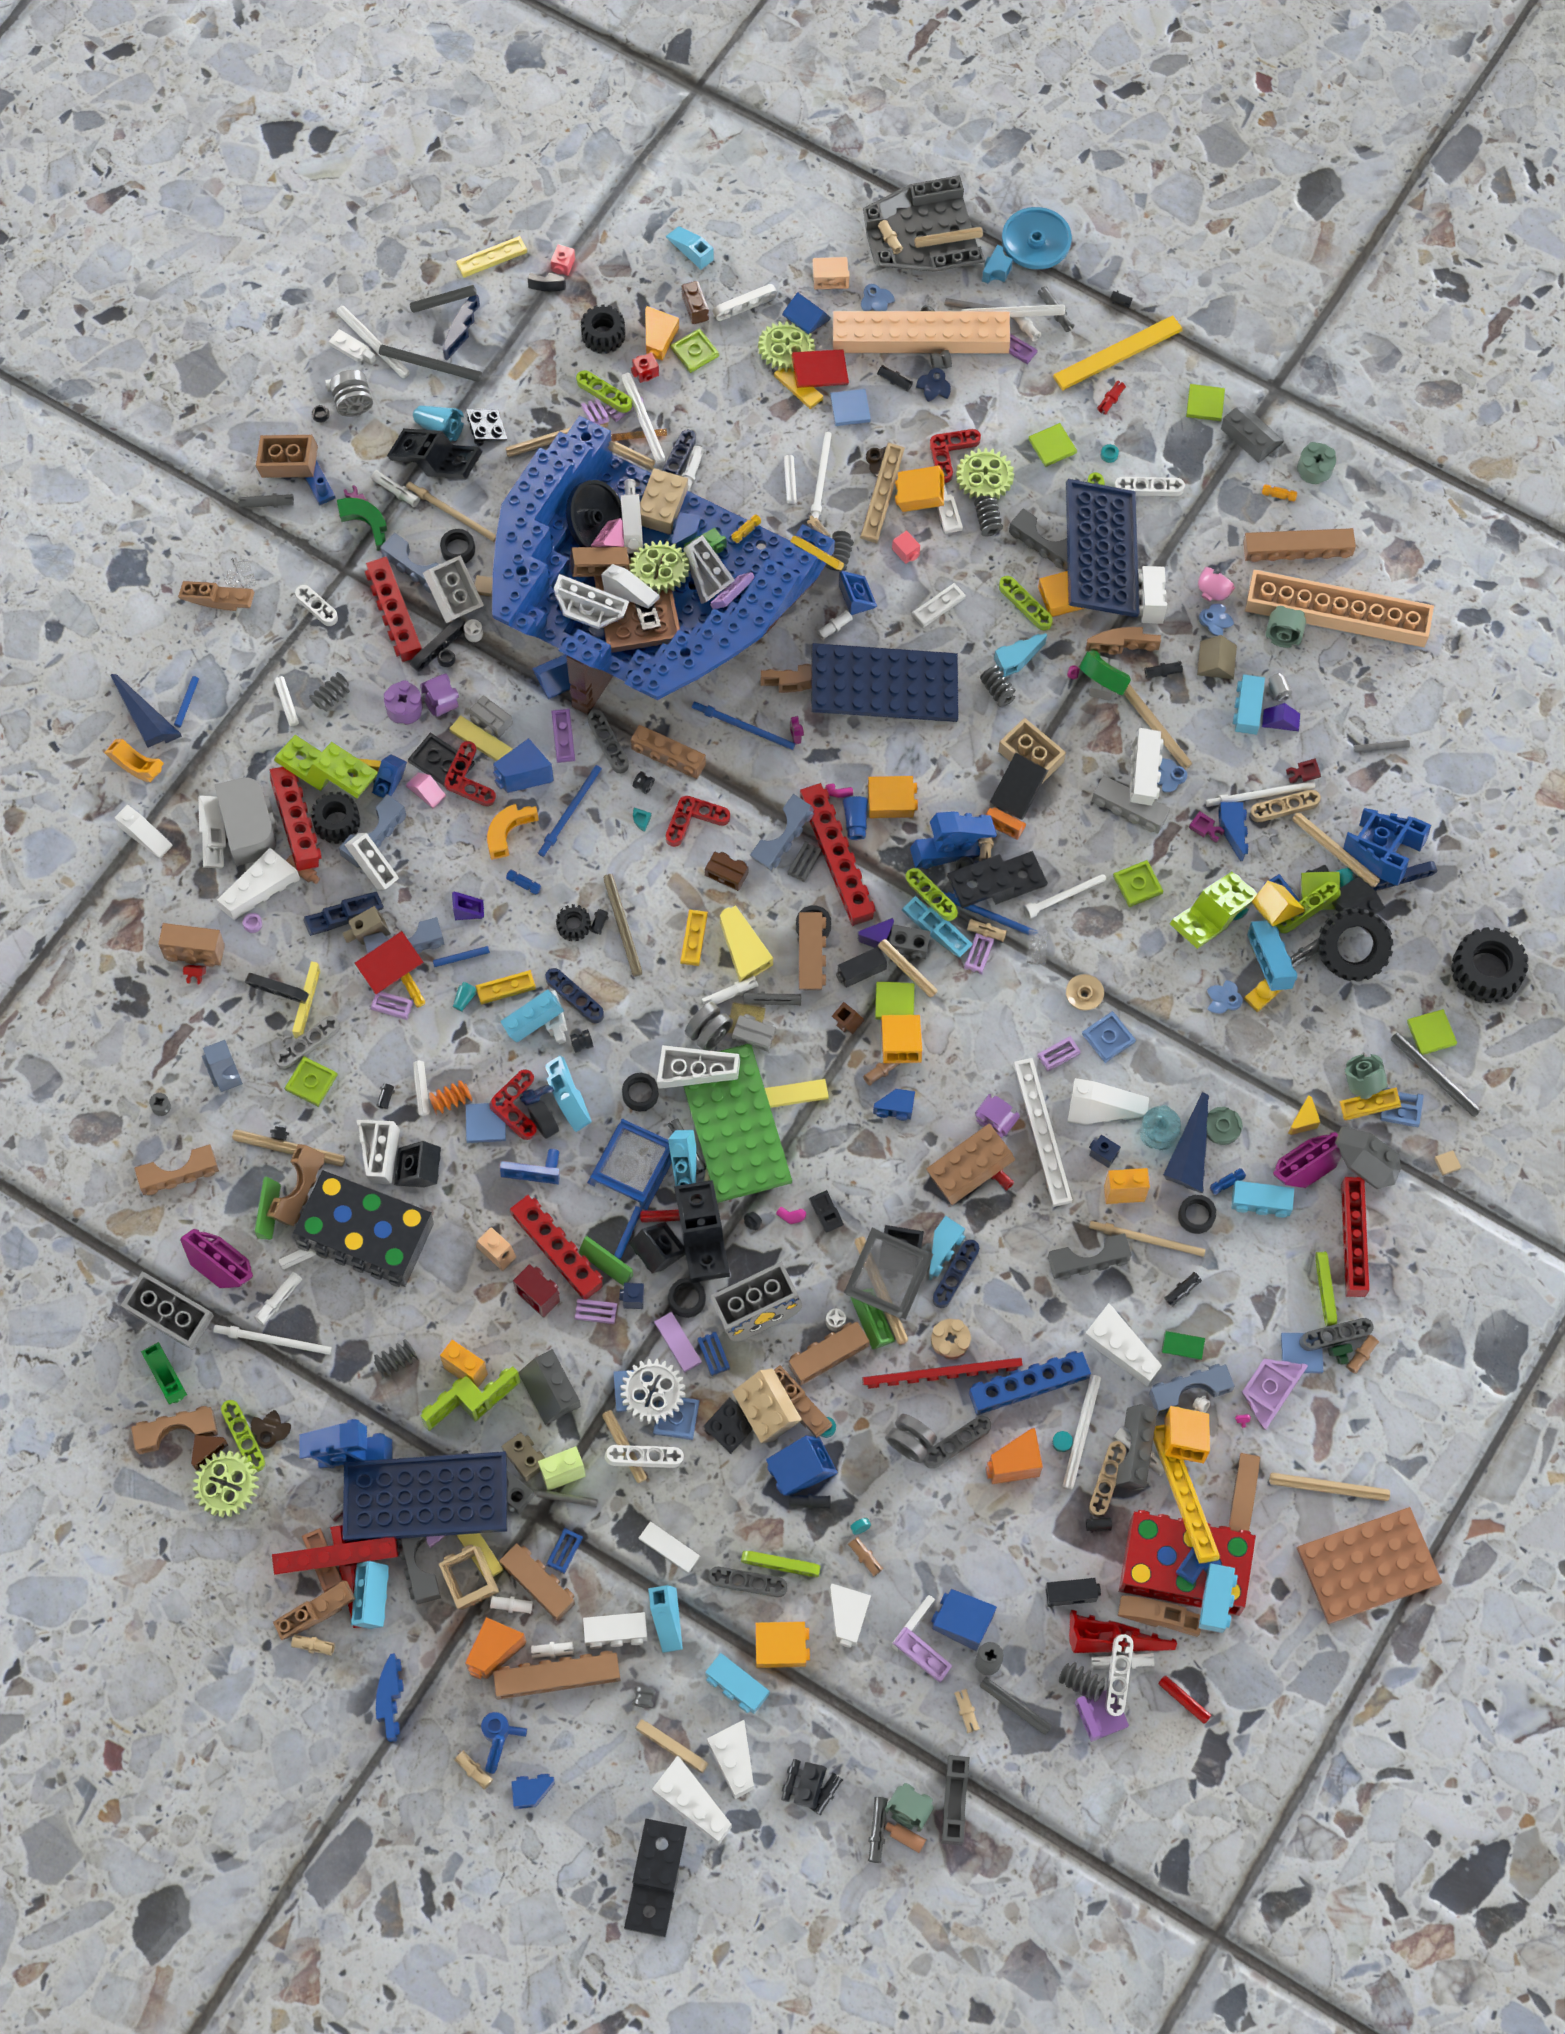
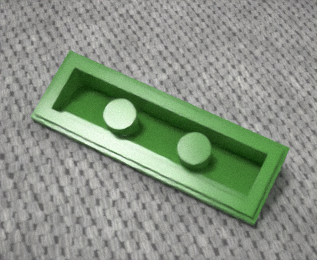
(264, 1224)
(605, 1261)
(874, 1324)

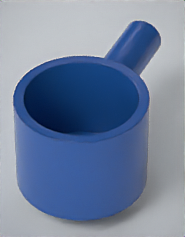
(496, 1723)

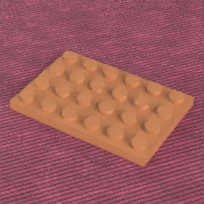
(627, 631)
(1369, 1565)

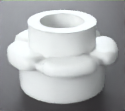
(1201, 1404)

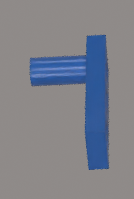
(320, 486)
(546, 1174)

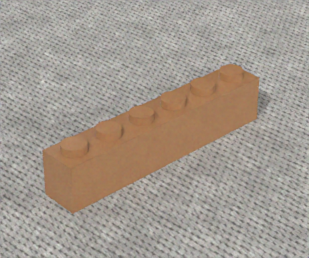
(1299, 544)
(556, 1676)

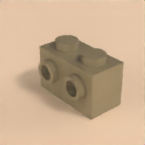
(523, 1456)

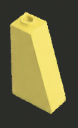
(745, 947)

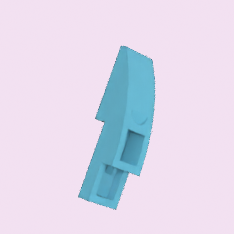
(566, 1094)

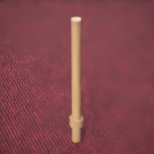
(424, 494)
(1110, 1229)

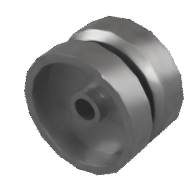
(708, 1026)
(911, 1438)

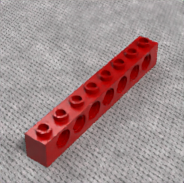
(856, 912)

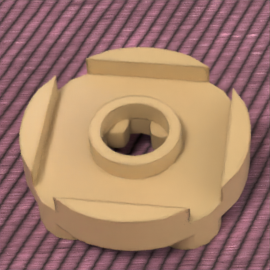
(946, 1348)

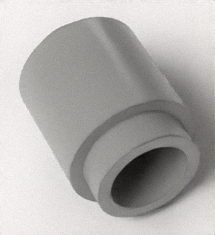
(1279, 687)

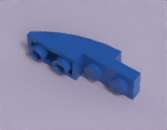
(389, 1689)

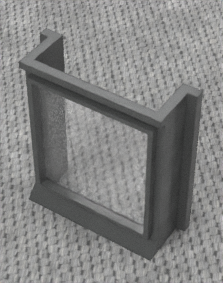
(888, 1273)

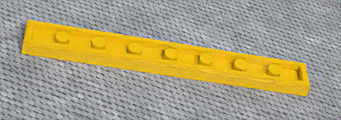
(1117, 352)
(1187, 1501)

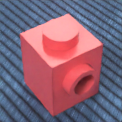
(562, 260)
(906, 547)

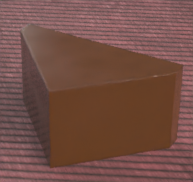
(204, 1448)

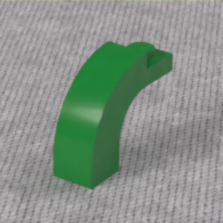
(364, 511)
(1104, 673)
(164, 1373)

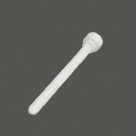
(1032, 909)

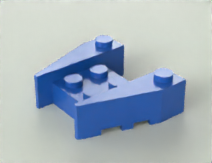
(953, 838)
(1380, 840)
(343, 1444)

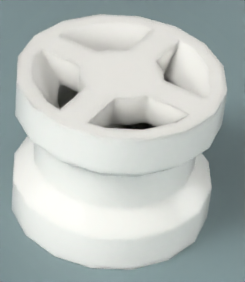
(472, 626)
(835, 1315)

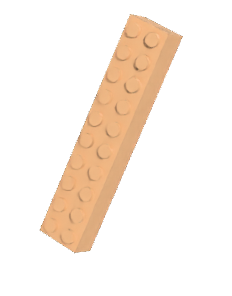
(921, 331)
(1342, 608)

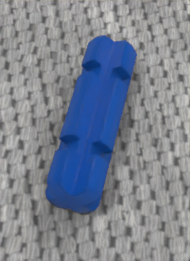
(523, 881)
(1227, 1181)
(494, 1754)

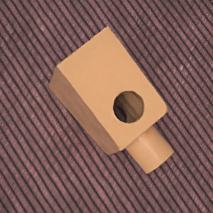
(494, 1247)

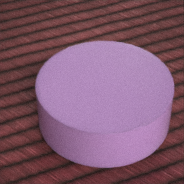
(252, 922)

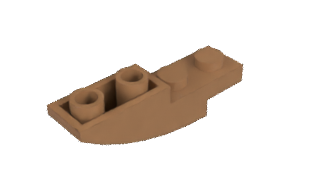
(217, 597)
(1127, 637)
(788, 680)
(807, 1410)
(314, 1611)
(1159, 1613)

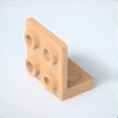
(830, 273)

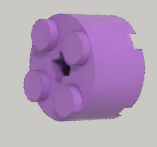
(439, 695)
(403, 702)
(997, 1113)

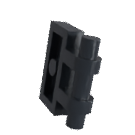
(809, 1785)

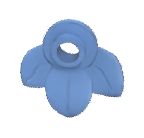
(876, 301)
(1217, 619)
(1168, 769)
(1221, 997)

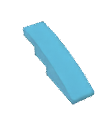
(940, 929)

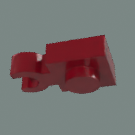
(1306, 770)

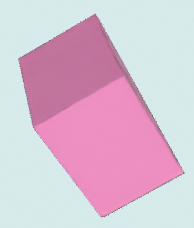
(610, 535)
(426, 789)

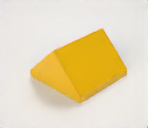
(1276, 903)

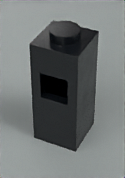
(861, 967)
(1072, 1592)

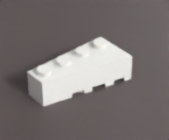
(1145, 765)
(257, 884)
(695, 1066)
(1121, 1345)
(688, 1798)

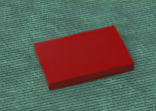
(820, 368)
(388, 962)

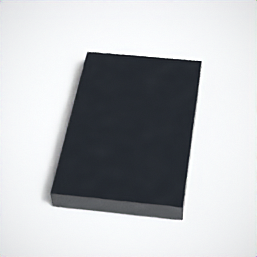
(435, 759)
(1019, 786)

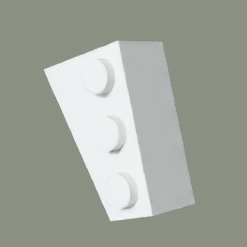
(706, 569)
(1152, 594)

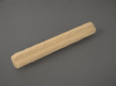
(948, 237)
(631, 455)
(907, 968)
(621, 1439)

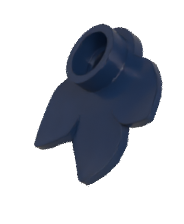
(934, 387)
(530, 1097)

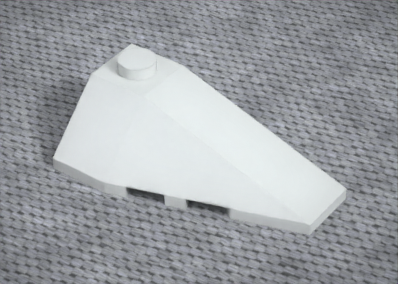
(1098, 1102)

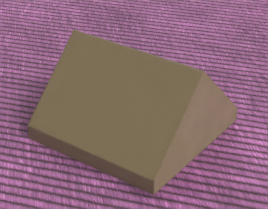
(1217, 658)

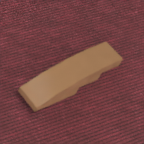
(1244, 1492)

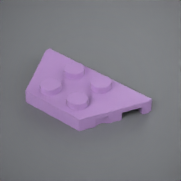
(1271, 1387)

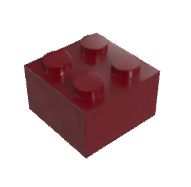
(537, 1290)

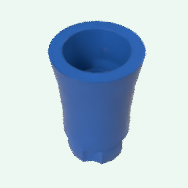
(855, 815)

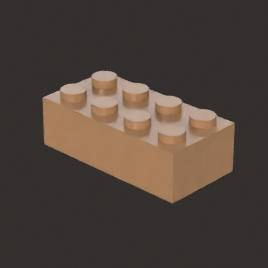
(970, 1164)

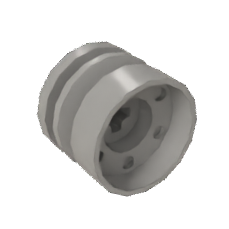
(351, 393)

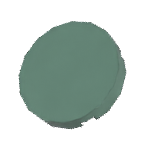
(1223, 1125)

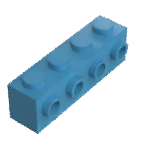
(1272, 955)

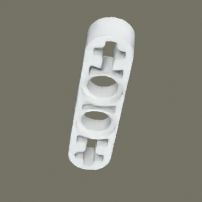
(745, 302)
(1149, 483)
(644, 1460)
(1115, 1674)

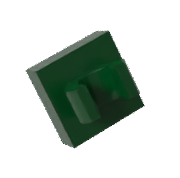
(1340, 1352)

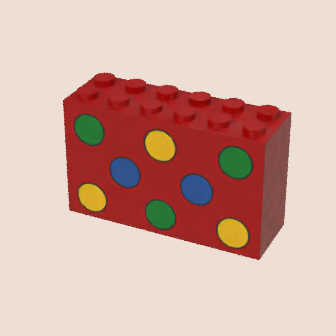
(1159, 1547)

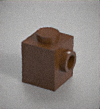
(847, 1018)

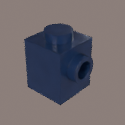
(1104, 1150)
(632, 1296)

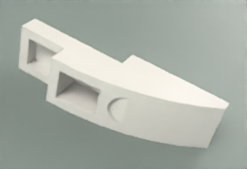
(213, 832)

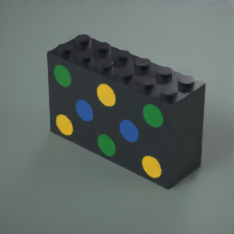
(363, 1229)

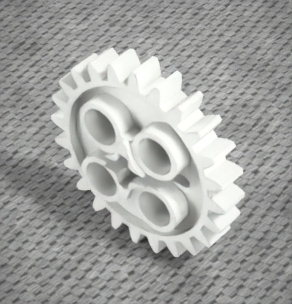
(636, 1385)

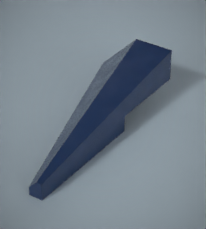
(149, 722)
(1189, 1156)

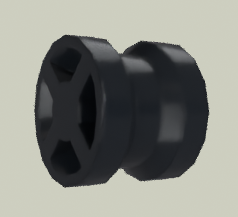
(643, 782)

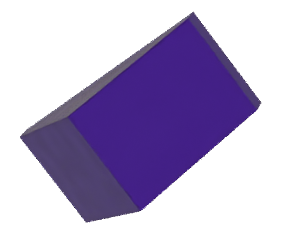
(1281, 717)
(467, 907)
(875, 934)

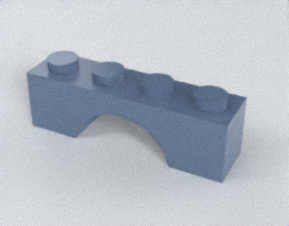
(397, 553)
(390, 814)
(769, 852)
(426, 937)
(221, 1066)
(1214, 1381)

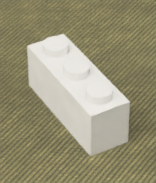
(371, 861)
(615, 1630)

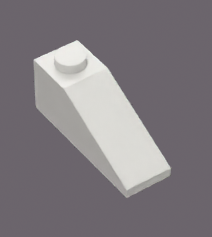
(631, 522)
(627, 586)
(142, 831)

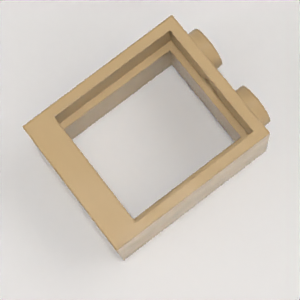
(476, 1596)

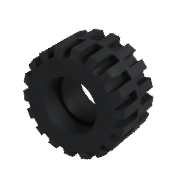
(601, 317)
(332, 804)

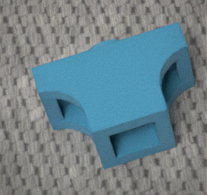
(997, 266)

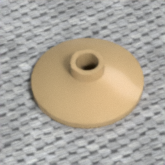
(1084, 984)

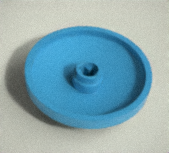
(1036, 238)

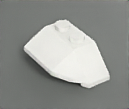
(588, 603)

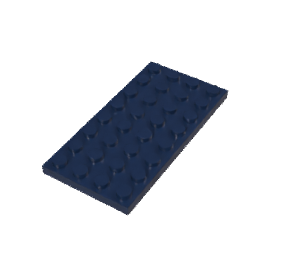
(1102, 548)
(884, 682)
(425, 1496)

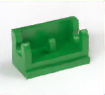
(1183, 1345)

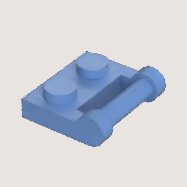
(1406, 1114)

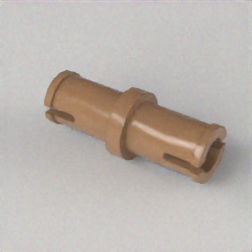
(879, 1071)
(1362, 1354)
(865, 1556)

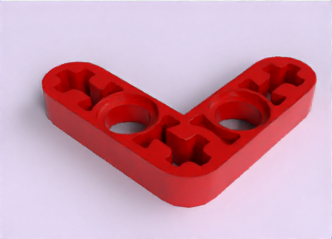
(943, 449)
(462, 782)
(693, 811)
(508, 1107)

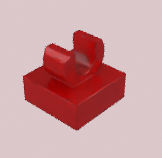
(194, 970)

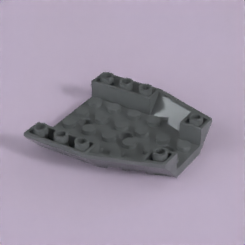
(922, 210)

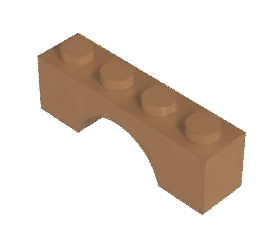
(307, 1163)
(200, 1164)
(149, 1435)

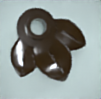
(875, 464)
(271, 1427)

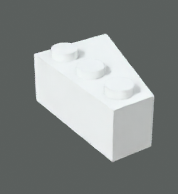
(379, 1149)
(733, 1758)

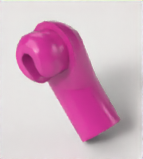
(839, 793)
(791, 1217)

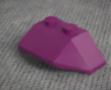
(1309, 1161)
(216, 1259)

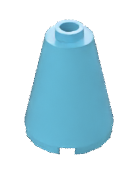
(440, 419)

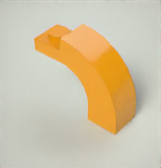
(132, 761)
(503, 824)

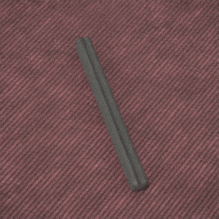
(430, 363)
(1435, 1074)

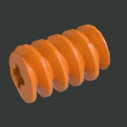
(450, 1097)

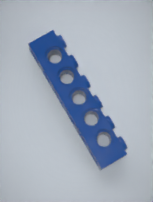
(984, 1403)

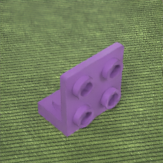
(1097, 1720)

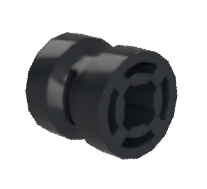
(581, 1040)

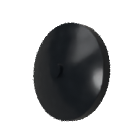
(589, 509)

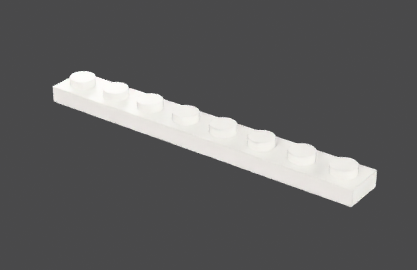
(1042, 1132)

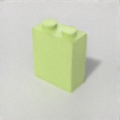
(562, 1468)

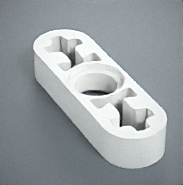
(318, 613)

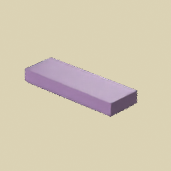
(732, 590)
(677, 1342)
(922, 1654)

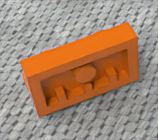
(1006, 823)

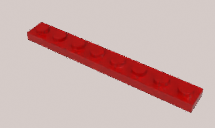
(933, 1373)

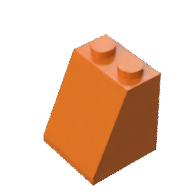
(1016, 1460)
(493, 1648)

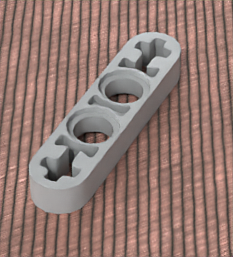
(305, 1040)

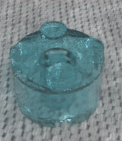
(1164, 1118)

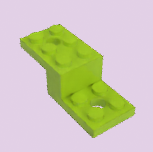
(325, 766)
(1214, 910)
(470, 1398)

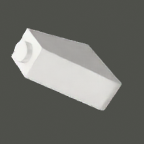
(848, 1613)

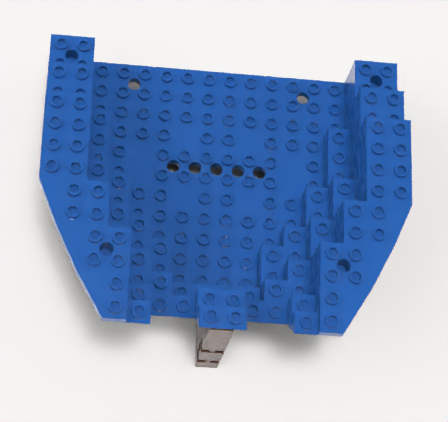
(536, 547)

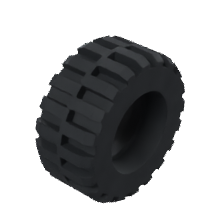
(1494, 943)
(1373, 962)

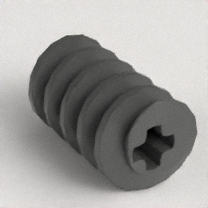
(988, 515)
(842, 548)
(996, 685)
(330, 692)
(394, 1358)
(990, 1650)
(1083, 1682)

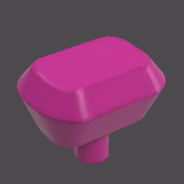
(1073, 672)
(1243, 1418)

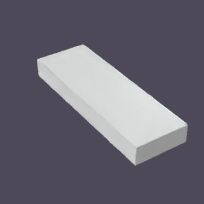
(938, 605)
(669, 1547)
(918, 1616)

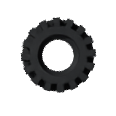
(570, 933)

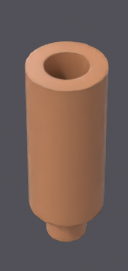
(308, 874)
(906, 1836)

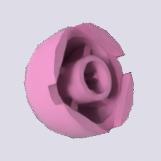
(1214, 585)

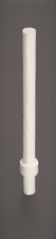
(816, 508)
(1259, 794)
(235, 1332)

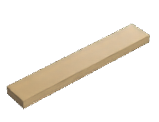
(882, 492)

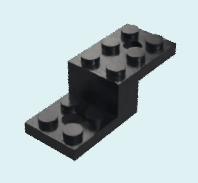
(434, 453)
(997, 879)
(702, 1231)
(655, 1877)

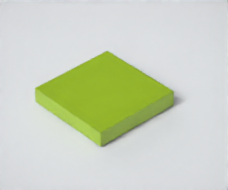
(694, 350)
(1205, 402)
(1052, 444)
(1313, 880)
(1138, 883)
(894, 999)
(1432, 1032)
(311, 1081)

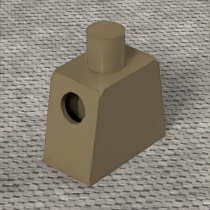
(366, 924)

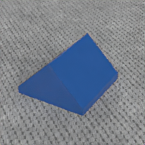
(805, 314)
(856, 592)
(553, 676)

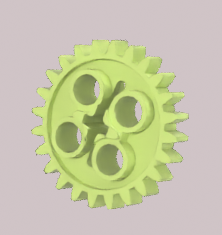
(780, 342)
(985, 474)
(673, 565)
(218, 1501)

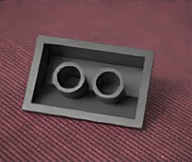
(1250, 433)
(549, 1387)

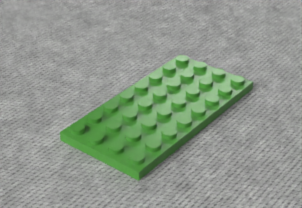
(738, 1132)

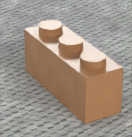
(595, 560)

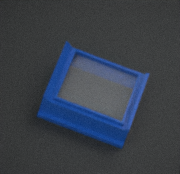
(633, 1163)

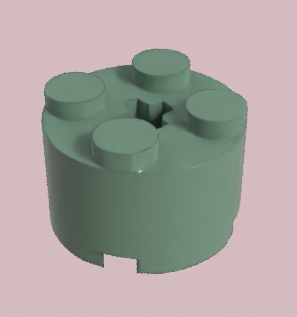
(1316, 463)
(1286, 627)
(1366, 1075)
(910, 1807)

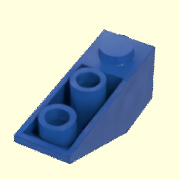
(1232, 821)

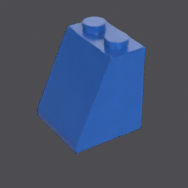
(522, 768)
(801, 1465)
(963, 1618)

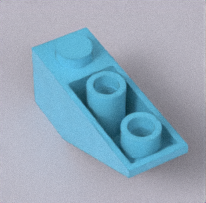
(692, 246)
(1016, 656)
(683, 1156)
(945, 1239)
(666, 1617)

